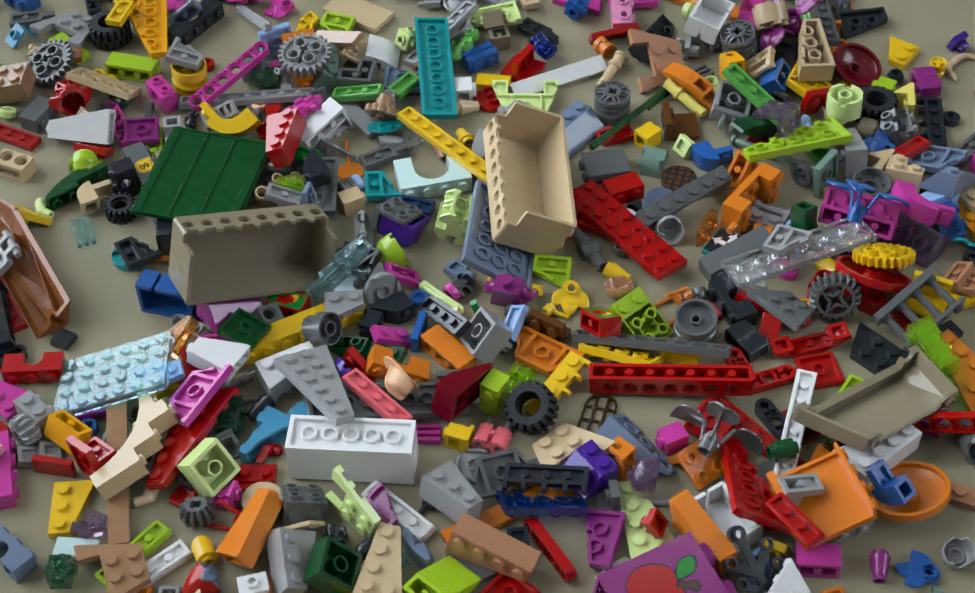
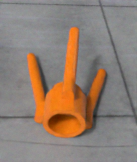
(678, 296)

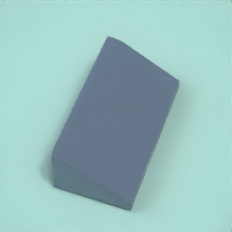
(186, 12)

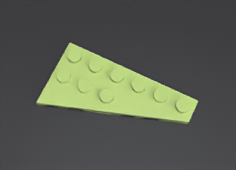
(635, 508)

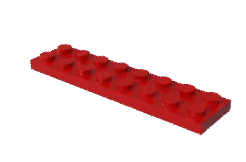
(627, 231)

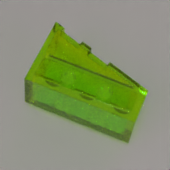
(929, 339)

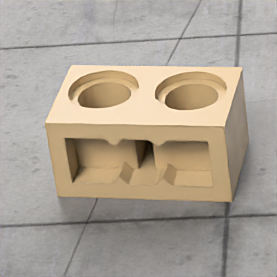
(17, 165)

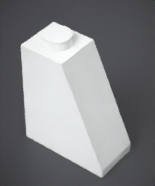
(216, 353)

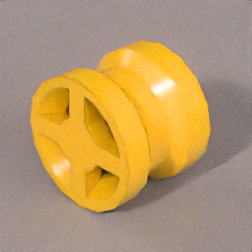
(939, 64)

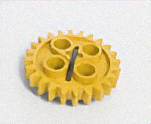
(884, 255)

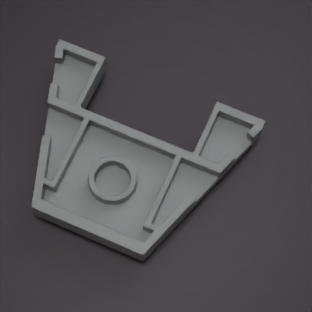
(70, 23)

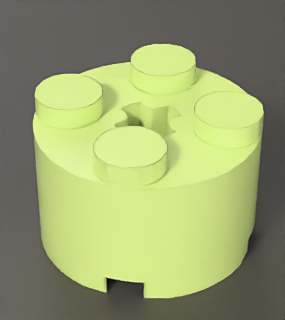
(844, 103)

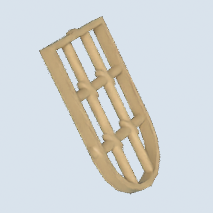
(306, 525)

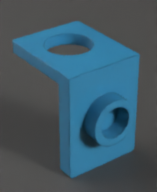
(17, 34)

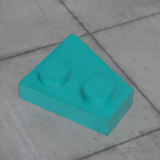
(378, 186)

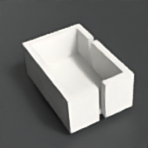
(708, 19)
(719, 510)

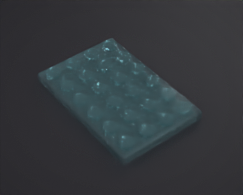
(115, 374)

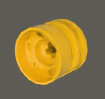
(187, 80)

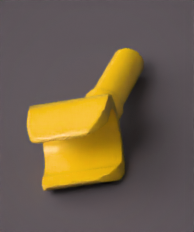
(550, 309)

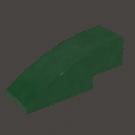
(755, 127)

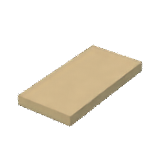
(367, 15)
(103, 83)

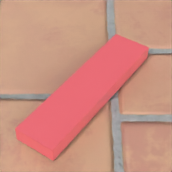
(374, 396)

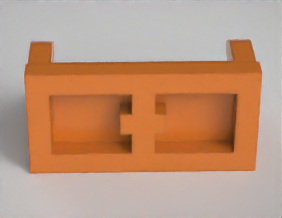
(624, 457)

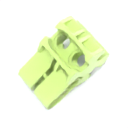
(453, 216)

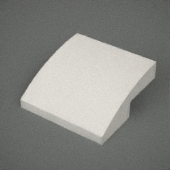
(383, 50)

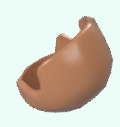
(618, 287)

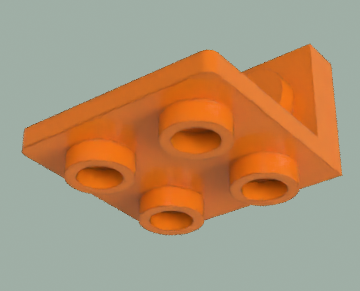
(699, 468)

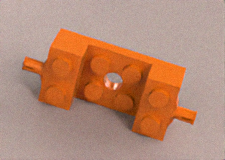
(759, 185)

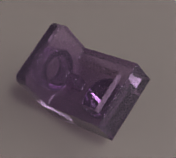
(92, 526)

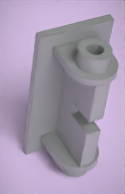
(910, 129)
(362, 226)

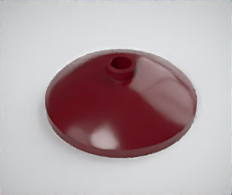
(857, 64)

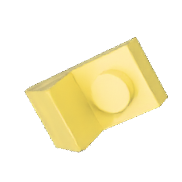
(906, 97)

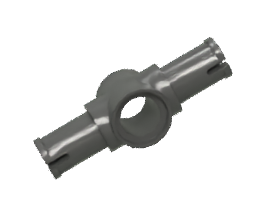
(589, 250)

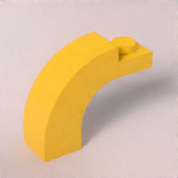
(238, 126)

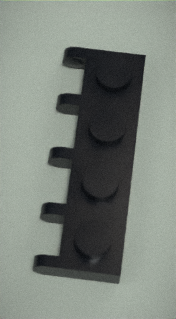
(933, 121)
(546, 476)

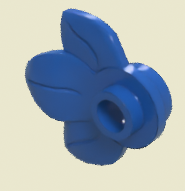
(878, 143)
(917, 570)

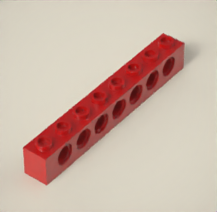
(671, 379)

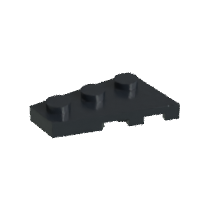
(860, 21)

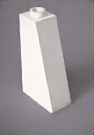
(86, 127)

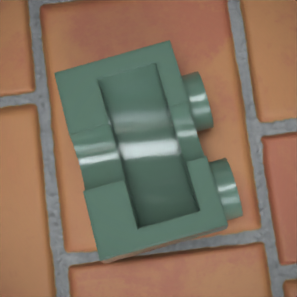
(652, 161)

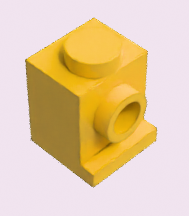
(458, 436)

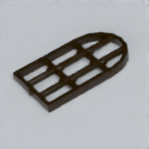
(594, 407)

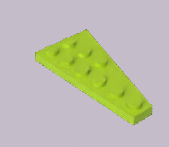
(802, 139)

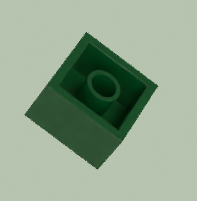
(333, 566)

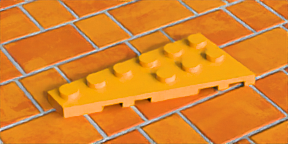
(151, 24)

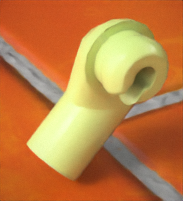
(40, 208)

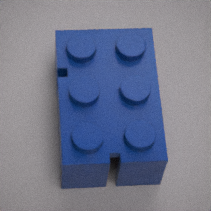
(160, 296)

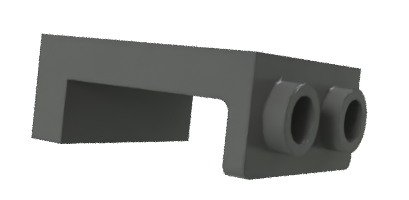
(603, 164)

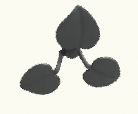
(709, 440)

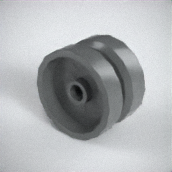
(695, 321)

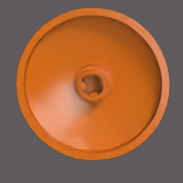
(931, 498)

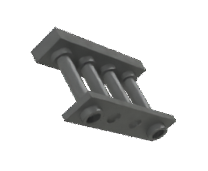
(914, 291)

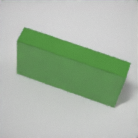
(404, 85)

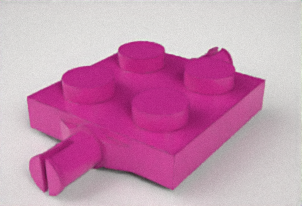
(308, 104)

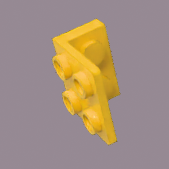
(931, 295)

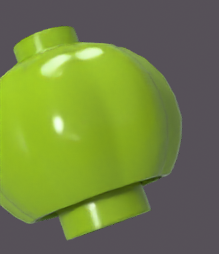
(83, 159)

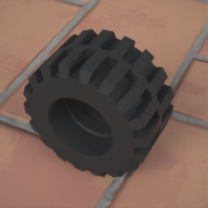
(108, 36)
(876, 101)
(520, 396)

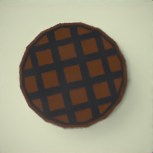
(676, 177)

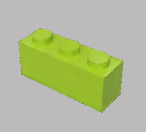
(132, 67)

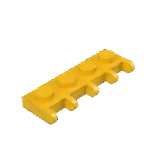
(561, 379)

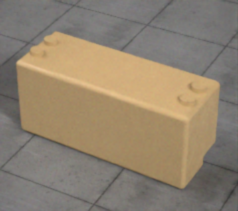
(529, 180)

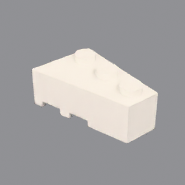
(325, 124)
(271, 378)

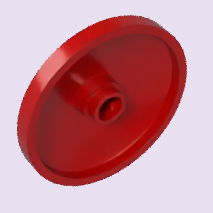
(875, 278)

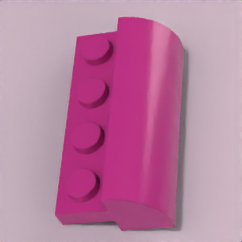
(881, 217)

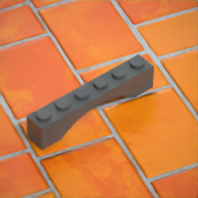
(700, 188)

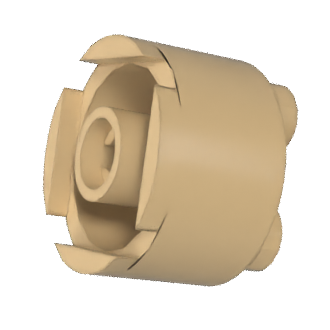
(770, 14)

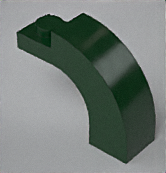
(804, 216)

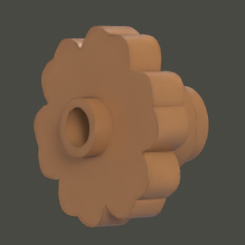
(382, 108)

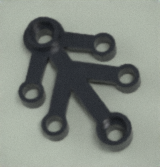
(755, 567)

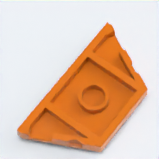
(540, 351)

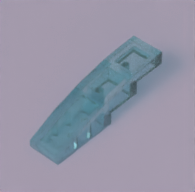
(343, 265)

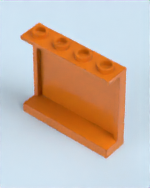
(844, 500)

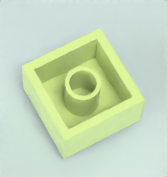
(209, 467)

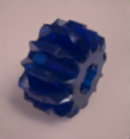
(543, 46)

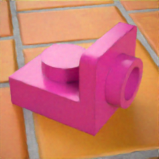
(230, 495)

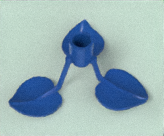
(857, 209)

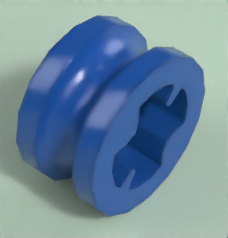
(91, 423)

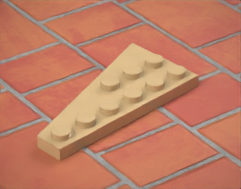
(383, 563)

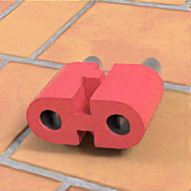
(489, 438)

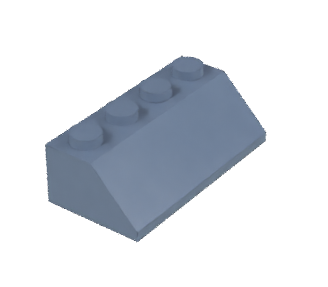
(580, 126)

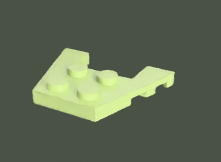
(537, 100)
(353, 509)

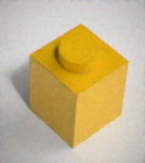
(647, 134)

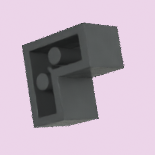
(364, 74)

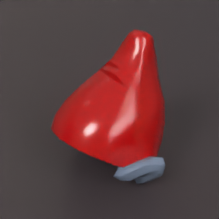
(203, 578)

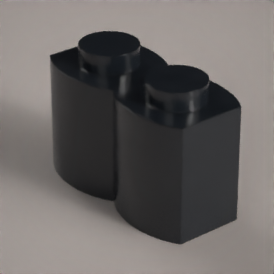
(747, 340)

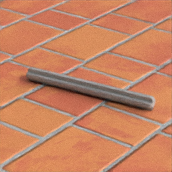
(254, 17)

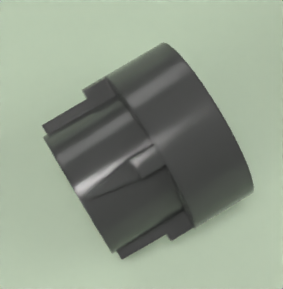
(322, 328)

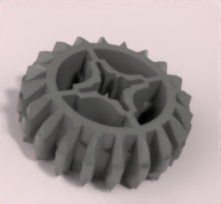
(833, 289)

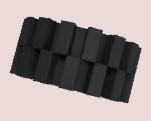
(116, 201)

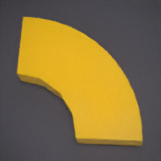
(308, 21)

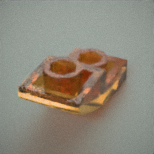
(704, 228)

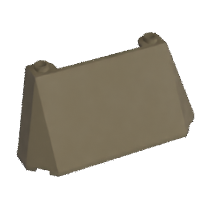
(881, 403)

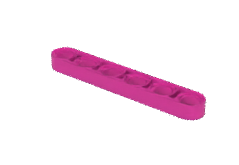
(227, 74)

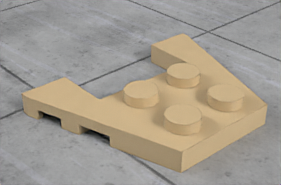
(561, 442)

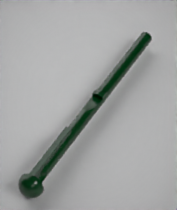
(649, 104)

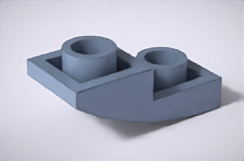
(416, 550)

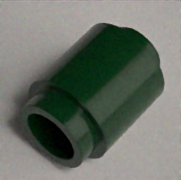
(782, 450)

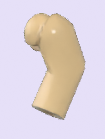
(146, 498)

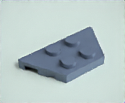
(938, 158)

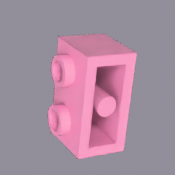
(621, 13)

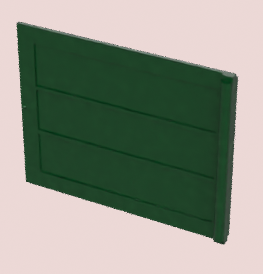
(201, 175)

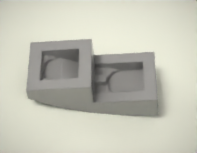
(25, 453)

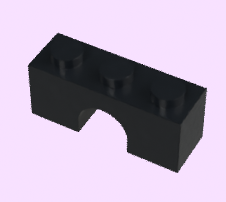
(722, 293)

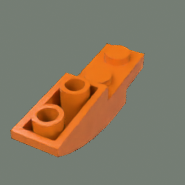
(692, 82)

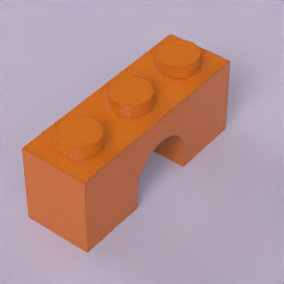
(416, 368)

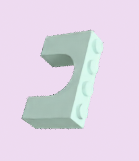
(414, 185)

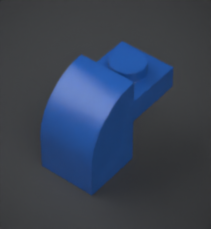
(708, 158)
(887, 488)

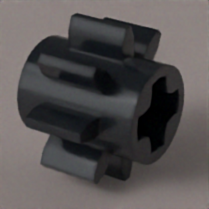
(337, 532)

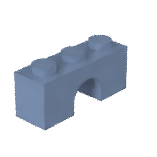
(18, 560)

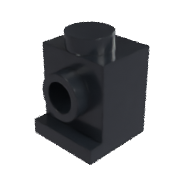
(370, 317)

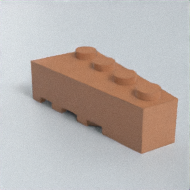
(491, 548)

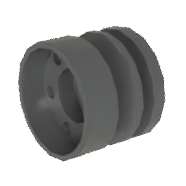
(739, 37)
(611, 102)
(874, 177)

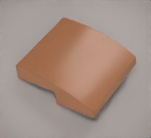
(963, 276)

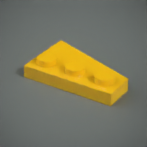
(67, 506)

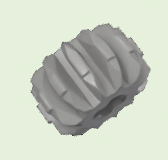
(25, 429)

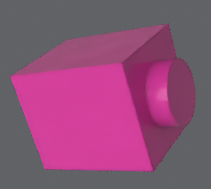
(672, 438)

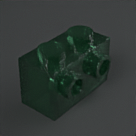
(232, 417)

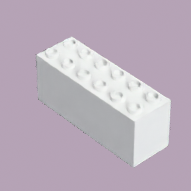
(364, 448)

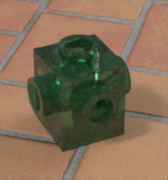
(267, 78)
(60, 571)

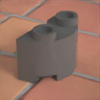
(893, 126)

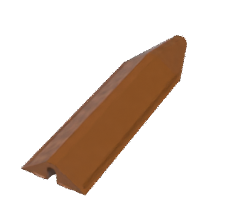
(33, 279)

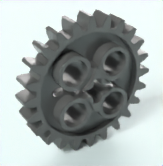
(51, 62)

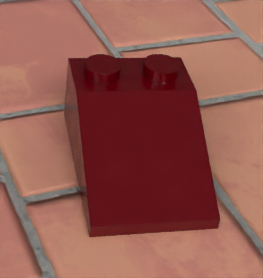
(458, 391)

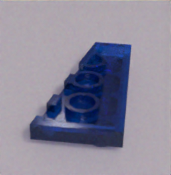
(540, 505)

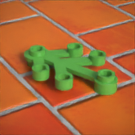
(465, 42)

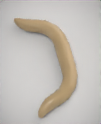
(954, 61)

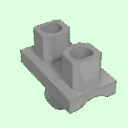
(690, 46)

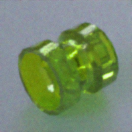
(520, 372)

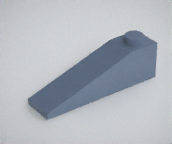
(624, 427)

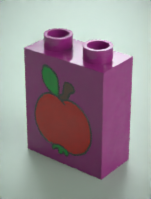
(669, 568)

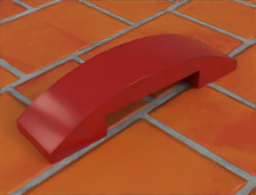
(811, 344)

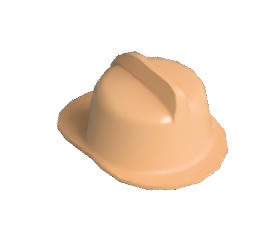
(397, 380)

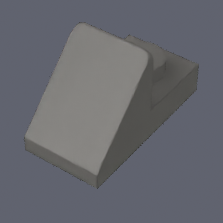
(800, 485)

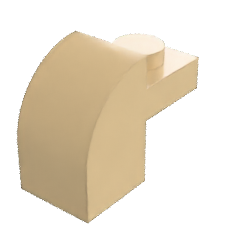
(91, 195)

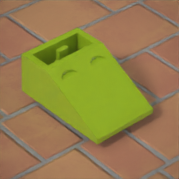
(640, 316)
(443, 577)

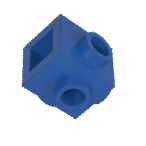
(576, 9)

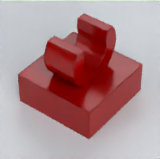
(654, 523)

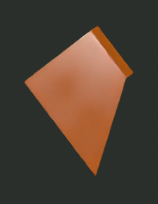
(740, 169)

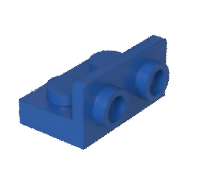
(957, 226)

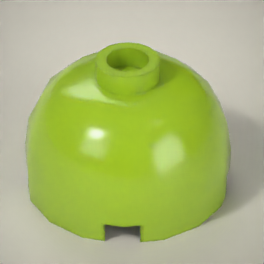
(391, 251)

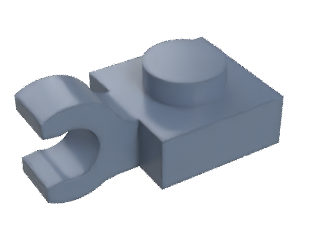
(456, 269)

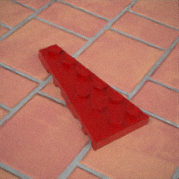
(182, 440)
(744, 487)

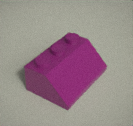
(217, 313)

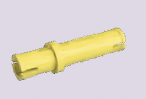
(680, 94)

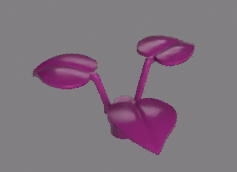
(773, 36)

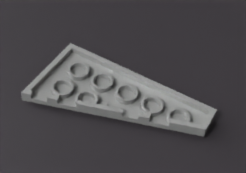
(318, 380)

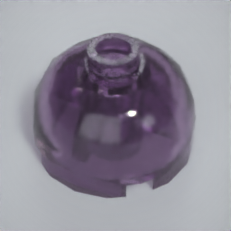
(644, 477)

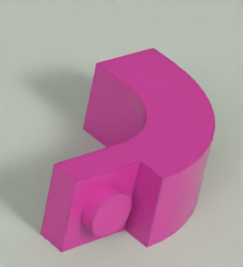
(921, 208)

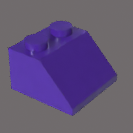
(404, 234)
(601, 467)

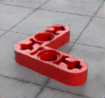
(774, 373)

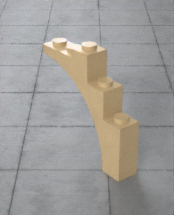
(130, 461)

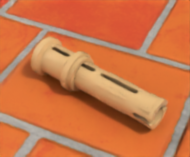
(613, 67)

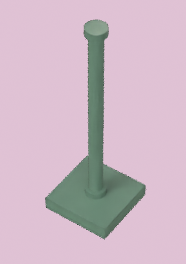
(825, 170)

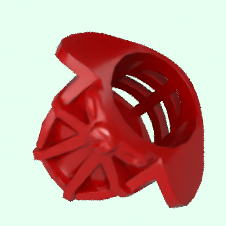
(70, 97)

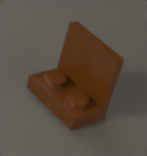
(678, 124)

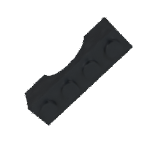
(188, 31)

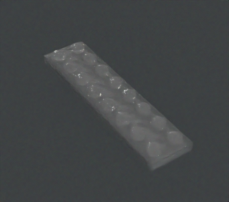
(825, 243)

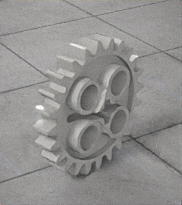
(305, 54)

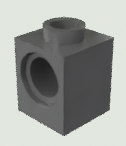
(270, 311)

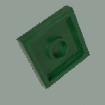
(244, 328)

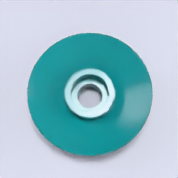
(384, 126)

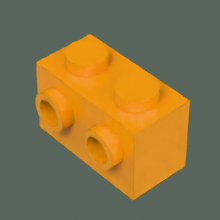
(62, 425)

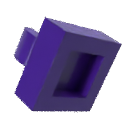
(959, 42)

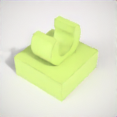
(683, 146)

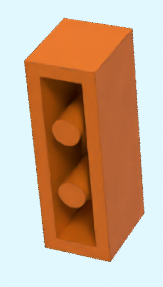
(446, 349)

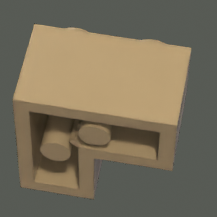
(899, 169)

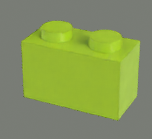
(493, 392)

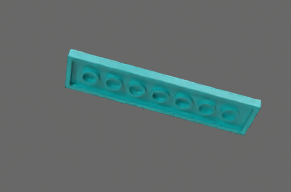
(435, 68)

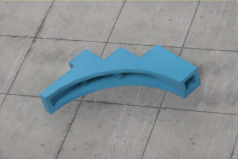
(271, 429)

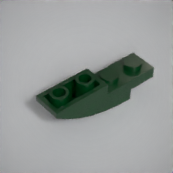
(66, 190)
(364, 346)

